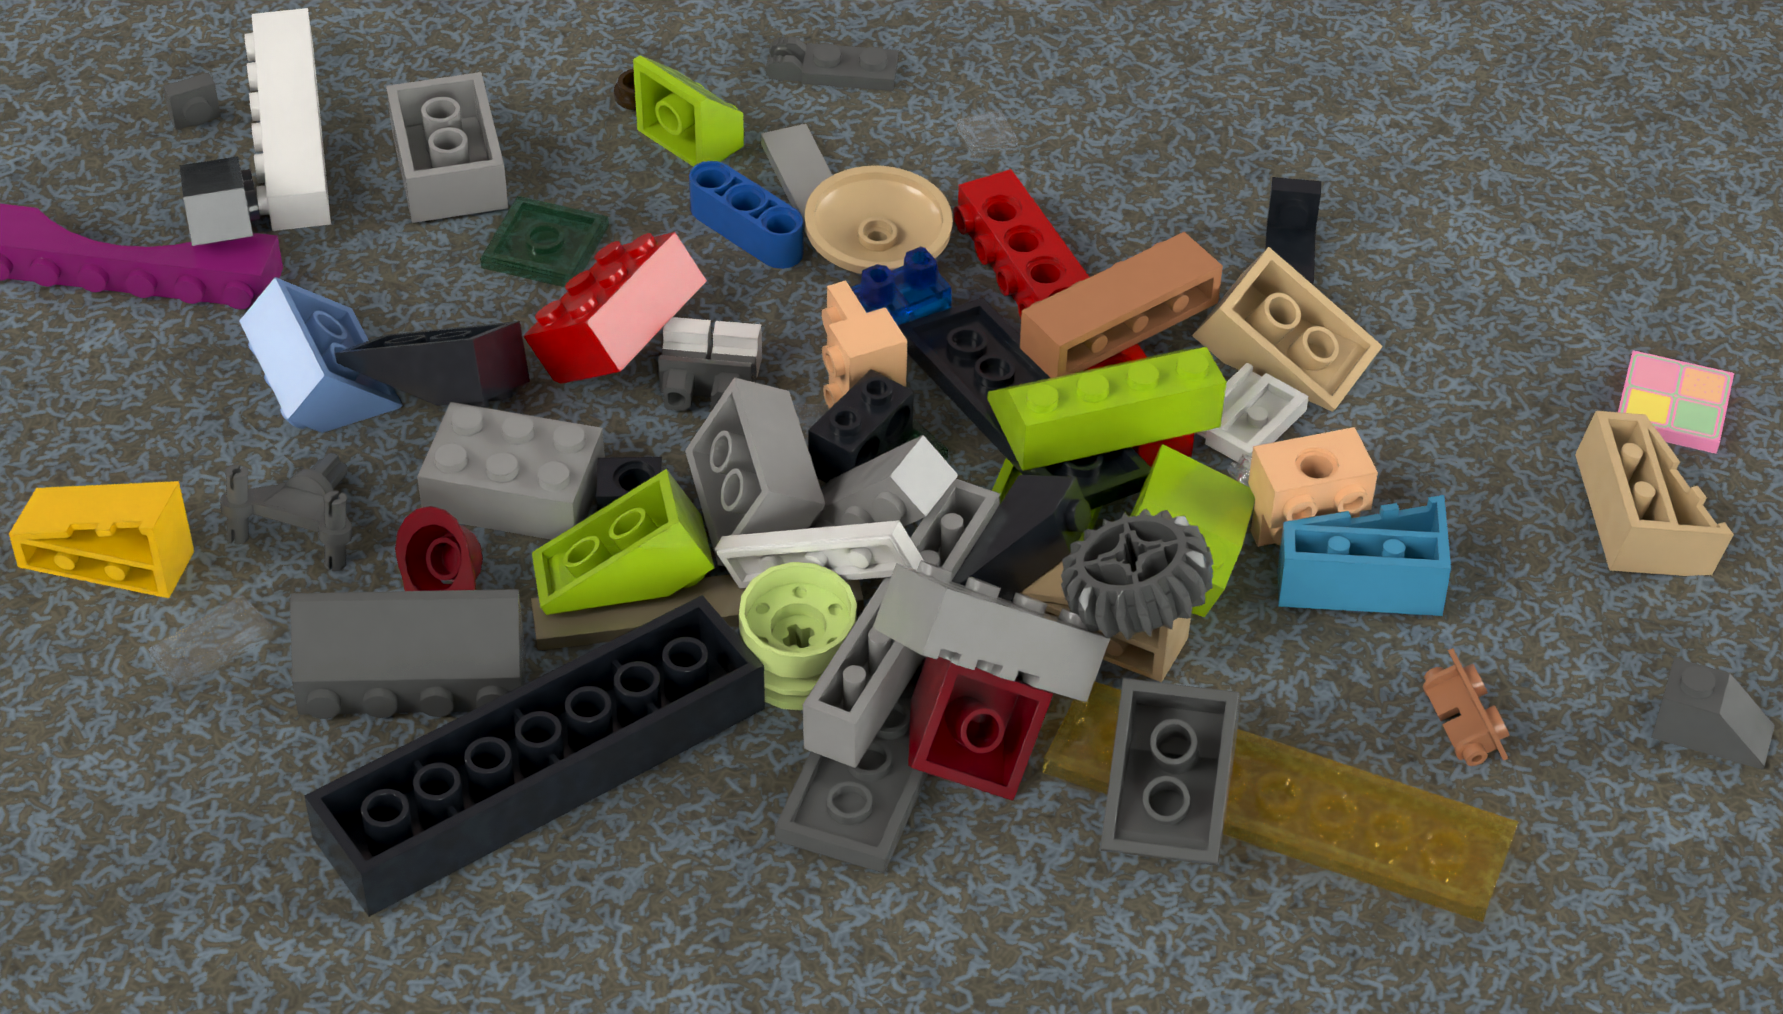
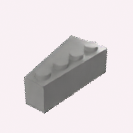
(988, 632)

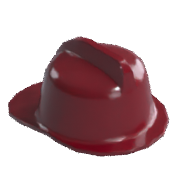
(437, 548)

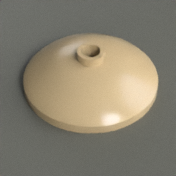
(876, 217)

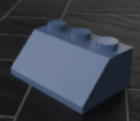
(296, 346)

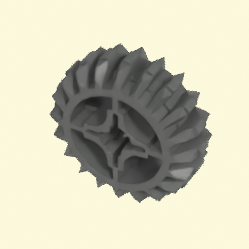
(1137, 573)

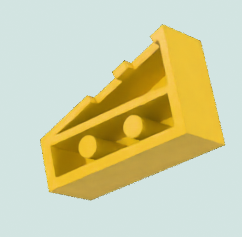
(107, 535)

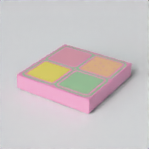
(1679, 399)

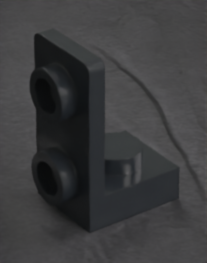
(1293, 222)

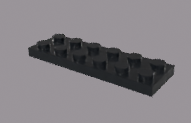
(978, 351)

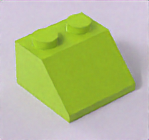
(684, 114)

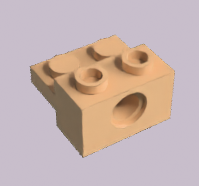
(859, 343)
(1308, 480)

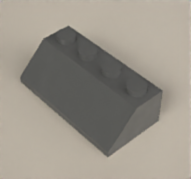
(405, 651)

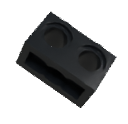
(861, 426)

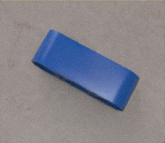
(746, 214)

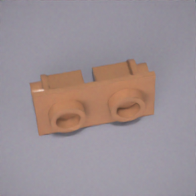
(1477, 728)

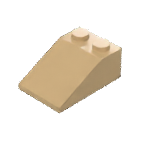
(1288, 332)

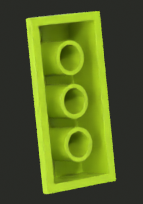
(1111, 407)

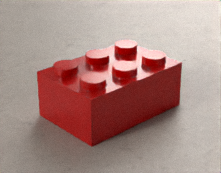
(614, 307)

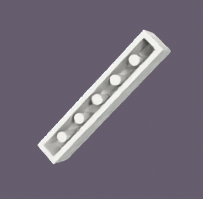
(289, 120)

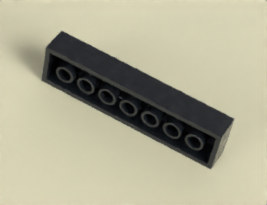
(534, 754)

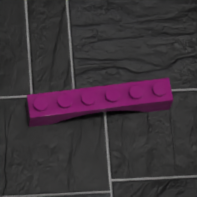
(215, 272)

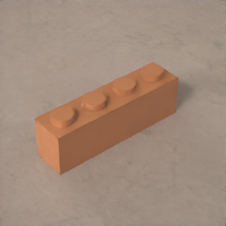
(1120, 306)

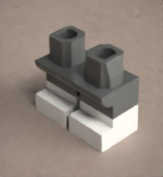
(695, 369)

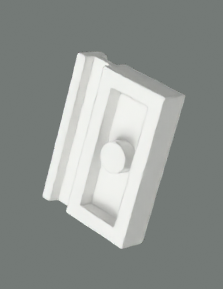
(1254, 413)

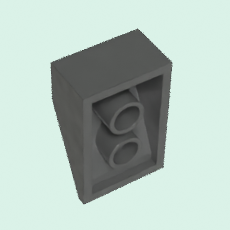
(1171, 771)

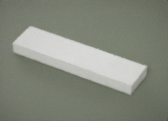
(849, 550)

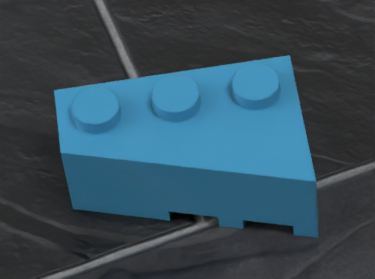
(1367, 562)

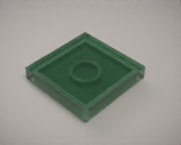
(544, 241)

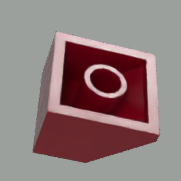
(974, 726)

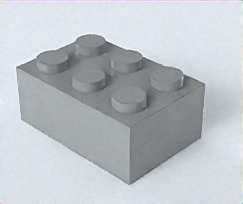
(447, 147)
(753, 465)
(511, 470)

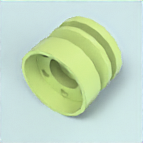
(795, 625)

